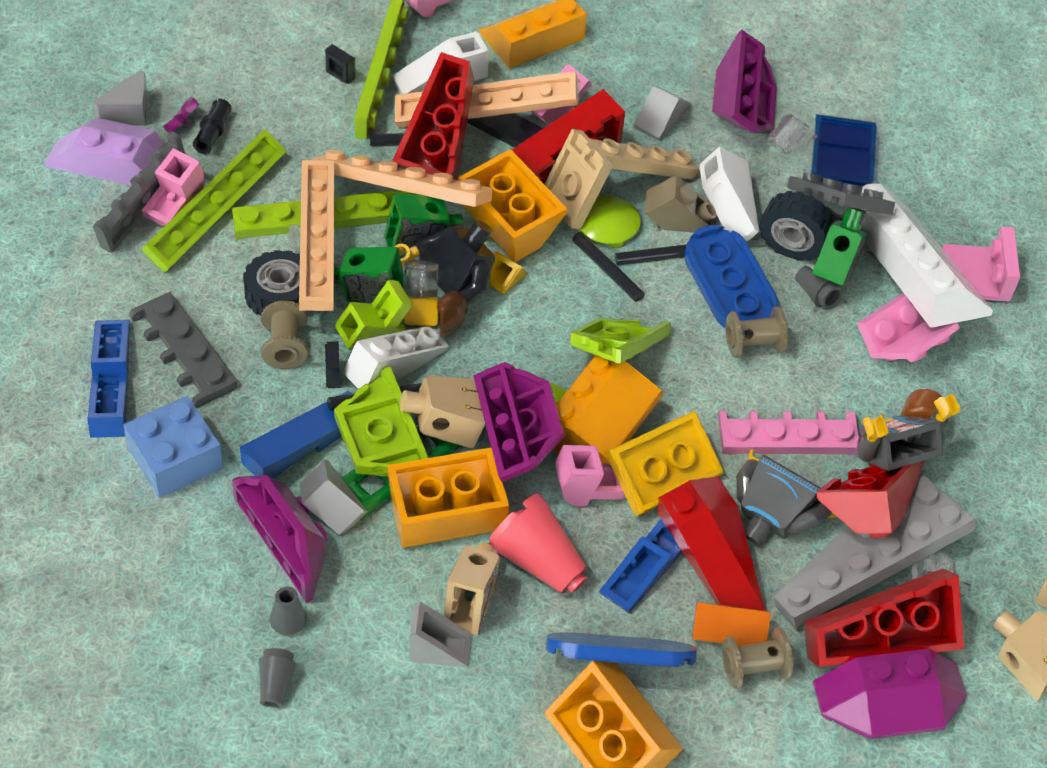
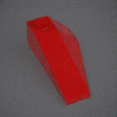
(713, 540)

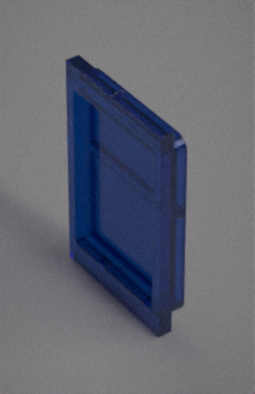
(844, 150)

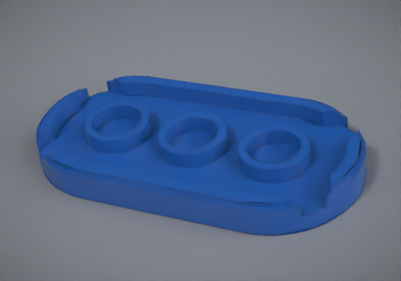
(728, 275)
(621, 649)

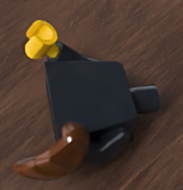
(462, 269)

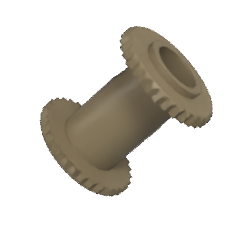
(759, 332)
(284, 347)
(757, 657)

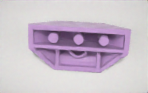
(105, 150)

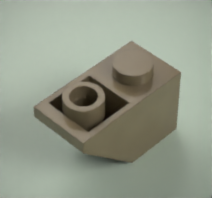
(678, 206)

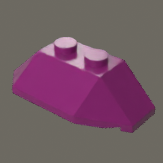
(745, 86)
(518, 418)
(284, 528)
(892, 693)

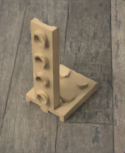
(587, 163)

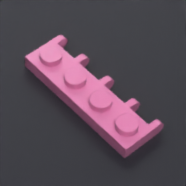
(788, 434)

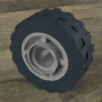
(795, 225)
(272, 279)

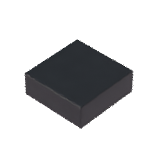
(340, 64)
(332, 364)

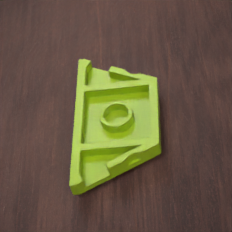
(617, 338)
(377, 429)

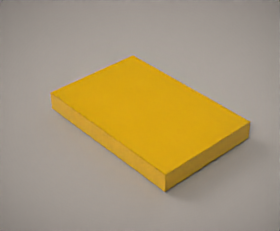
(663, 461)

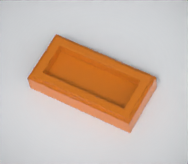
(716, 622)

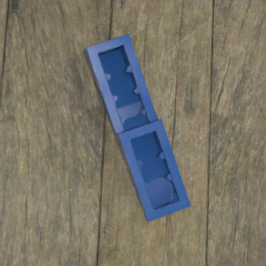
(109, 379)
(291, 441)
(642, 568)

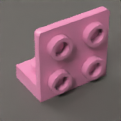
(989, 269)
(900, 333)

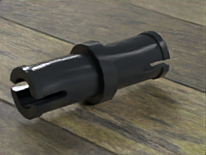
(212, 126)

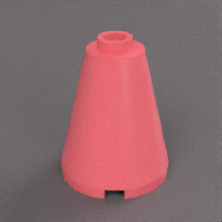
(540, 546)

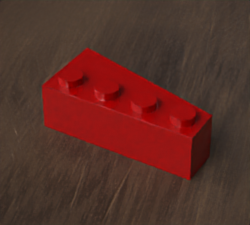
(597, 117)
(440, 120)
(900, 619)

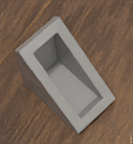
(125, 102)
(660, 113)
(331, 498)
(437, 639)

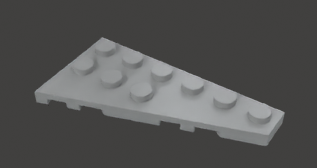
(859, 561)

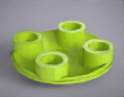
(611, 221)

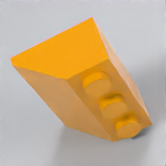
(536, 31)
(521, 206)
(606, 406)
(447, 497)
(611, 721)

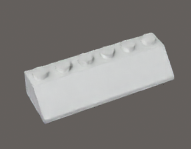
(921, 265)

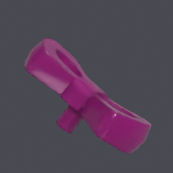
(181, 117)

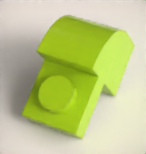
(375, 319)

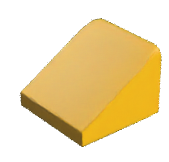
(505, 273)
(422, 312)

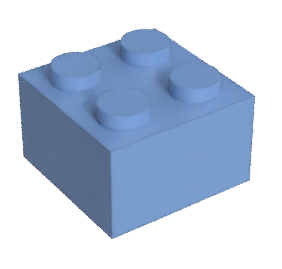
(173, 446)

